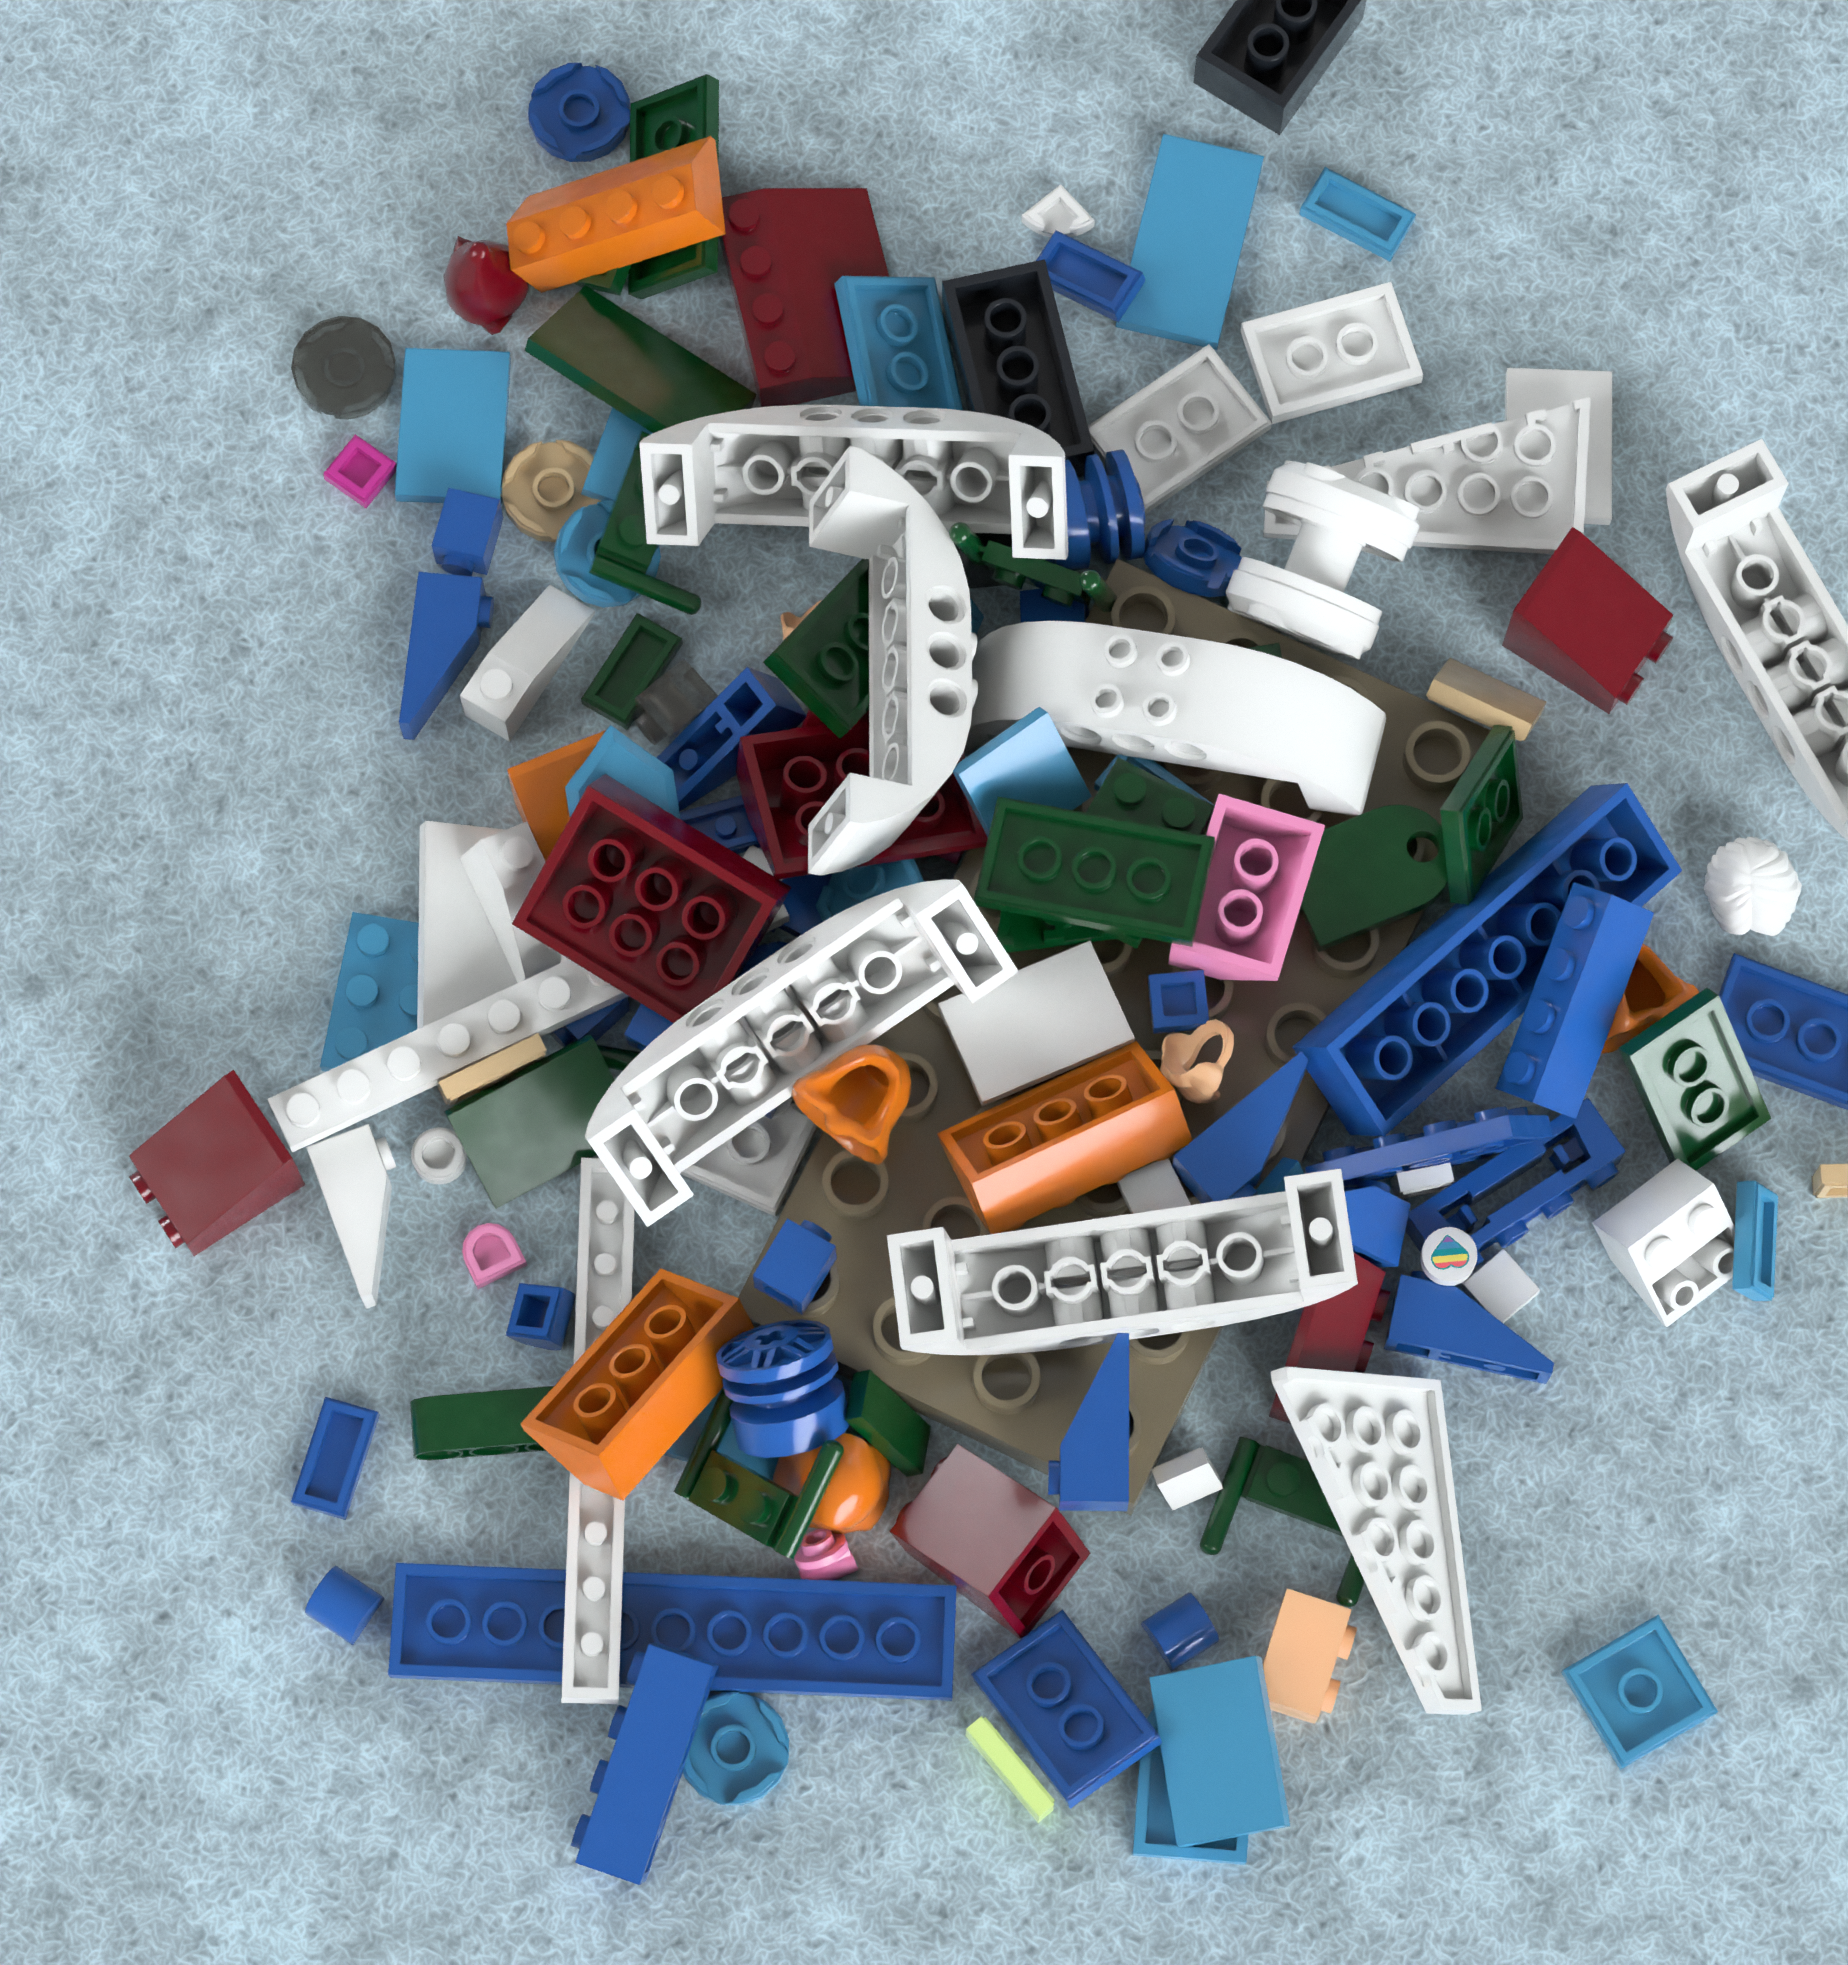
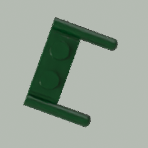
(623, 547)
(1058, 583)
(1280, 1484)
(748, 1498)

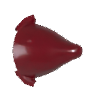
(482, 284)

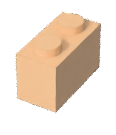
(1304, 1653)

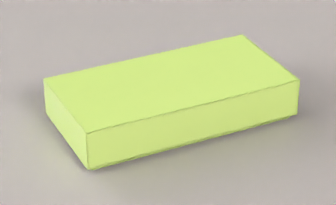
(1010, 1768)

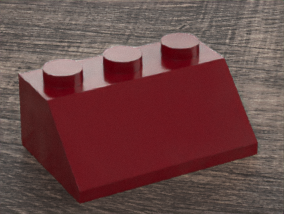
(1335, 1329)

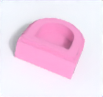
(491, 1254)

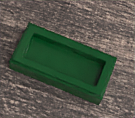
(631, 668)
(888, 1423)

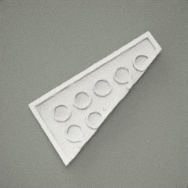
(1486, 485)

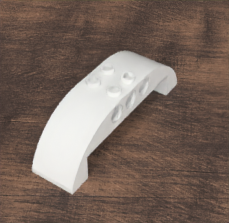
(773, 459)
(1769, 615)
(916, 656)
(1181, 705)
(781, 1022)
(1124, 1273)

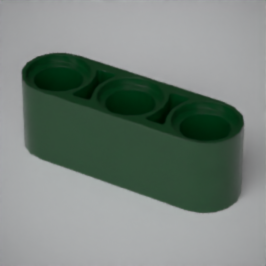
(473, 1423)

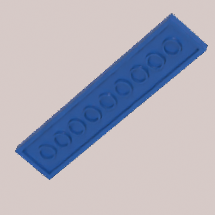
(758, 1630)

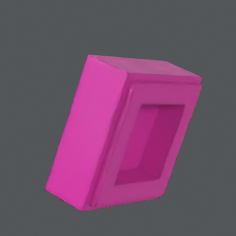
(360, 471)

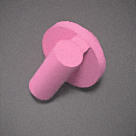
(824, 1556)

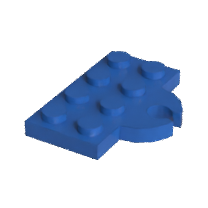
(1439, 1144)

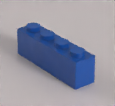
(1574, 1000)
(645, 1762)

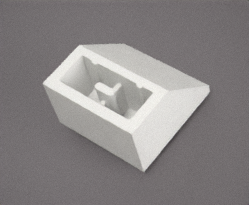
(1671, 1240)

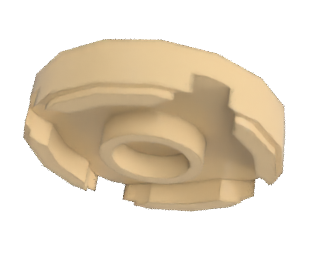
(546, 511)

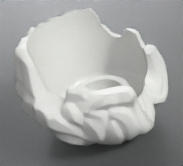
(1751, 887)

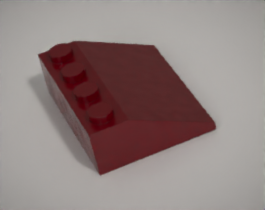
(782, 268)
(796, 771)
(649, 901)

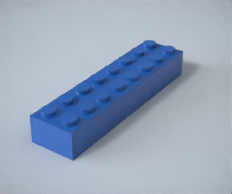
(1477, 962)

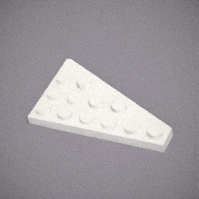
(1391, 1488)

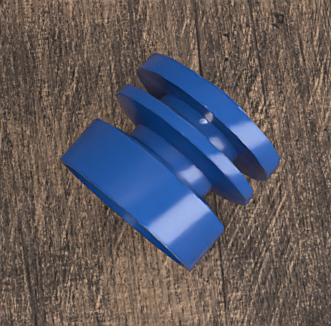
(1103, 511)
(783, 1388)

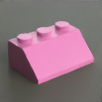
(1250, 891)

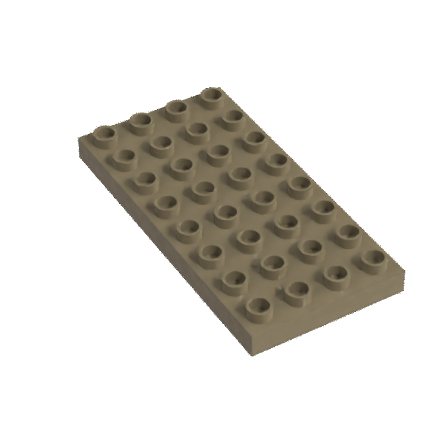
(1030, 1399)

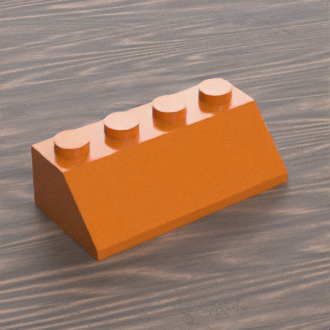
(618, 217)
(1066, 1138)
(638, 1383)

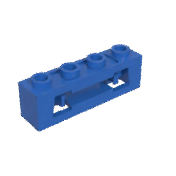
(1588, 1141)

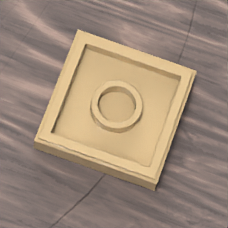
(1485, 698)
(491, 1070)

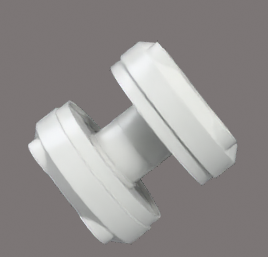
(1336, 524)

